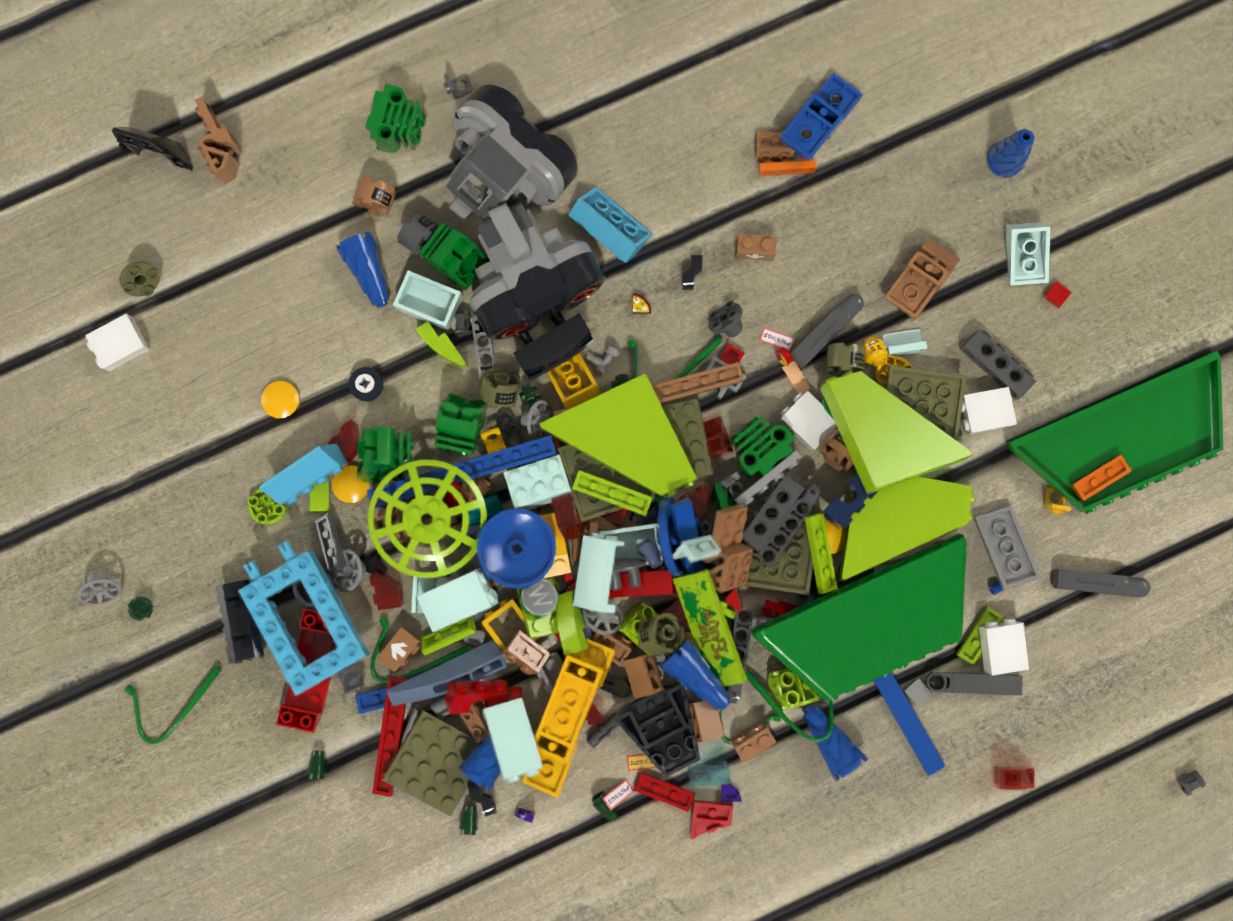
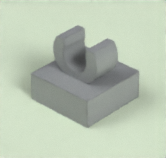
(730, 481)
(476, 639)

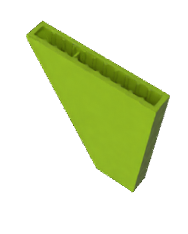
(629, 435)
(886, 435)
(903, 520)

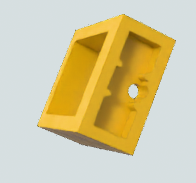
(490, 616)

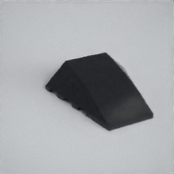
(134, 140)
(662, 728)

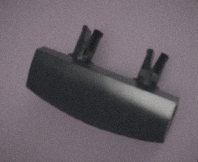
(553, 347)
(241, 630)

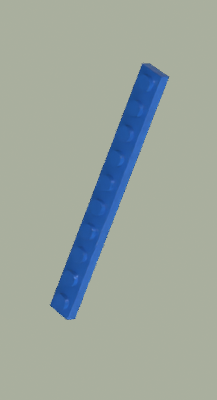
(478, 466)

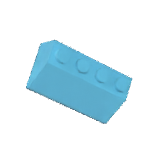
(610, 224)
(305, 474)

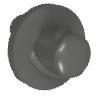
(726, 320)

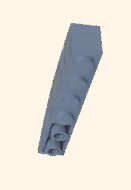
(465, 668)

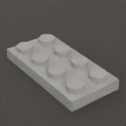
(774, 475)
(1007, 548)

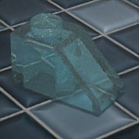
(709, 774)

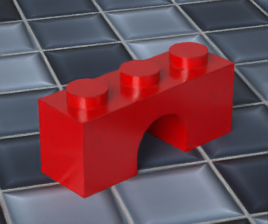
(463, 694)

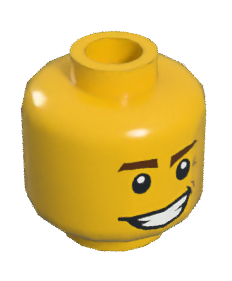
(875, 351)

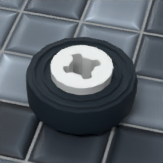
(372, 386)

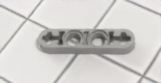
(482, 350)

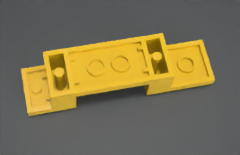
(566, 714)

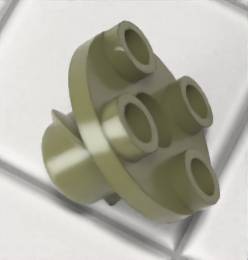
(139, 279)

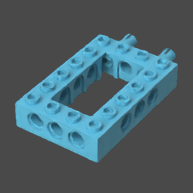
(327, 602)

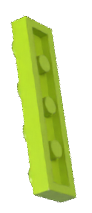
(612, 493)
(820, 553)

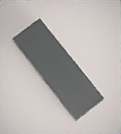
(330, 543)

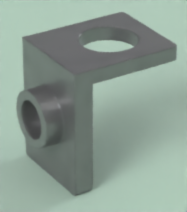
(451, 86)
(350, 679)

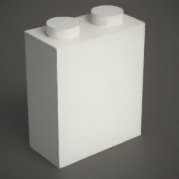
(116, 343)
(988, 411)
(808, 420)
(1003, 647)

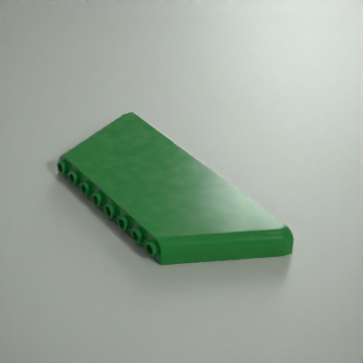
(1152, 425)
(873, 622)

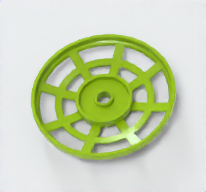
(421, 505)

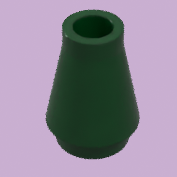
(317, 766)
(601, 806)
(468, 821)

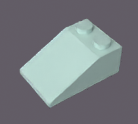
(1028, 253)

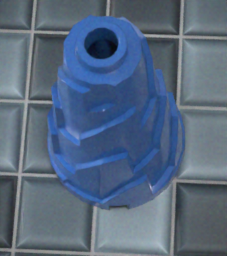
(1010, 154)
(364, 264)
(694, 673)
(837, 750)
(482, 765)

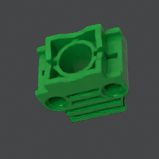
(395, 120)
(453, 255)
(460, 424)
(761, 447)
(383, 453)

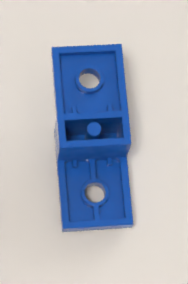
(820, 117)

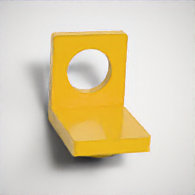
(495, 444)
(1055, 508)

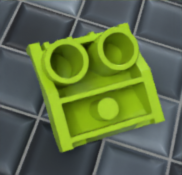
(631, 622)
(789, 690)

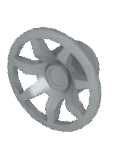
(531, 418)
(354, 571)
(98, 586)
(605, 618)

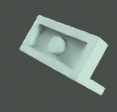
(904, 342)
(698, 549)
(420, 586)

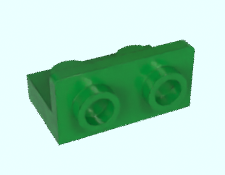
(720, 497)

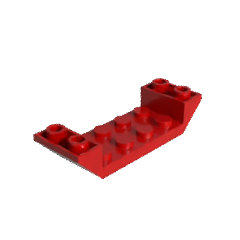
(306, 709)

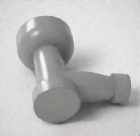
(603, 364)

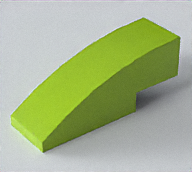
(440, 345)
(570, 624)

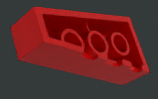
(653, 583)

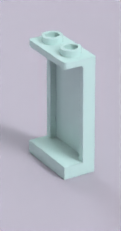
(595, 573)
(457, 599)
(513, 740)

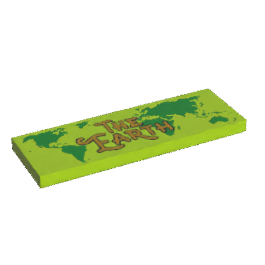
(709, 626)

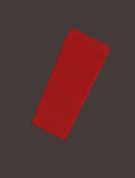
(664, 791)

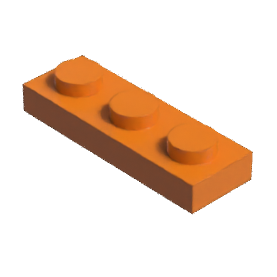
(786, 167)
(1101, 478)

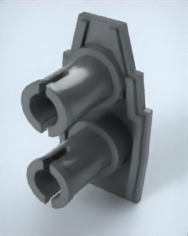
(632, 567)

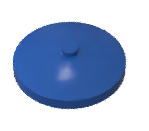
(667, 537)
(516, 548)

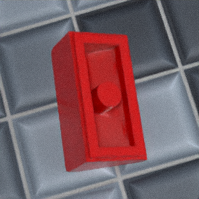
(733, 599)

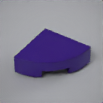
(730, 793)
(525, 815)

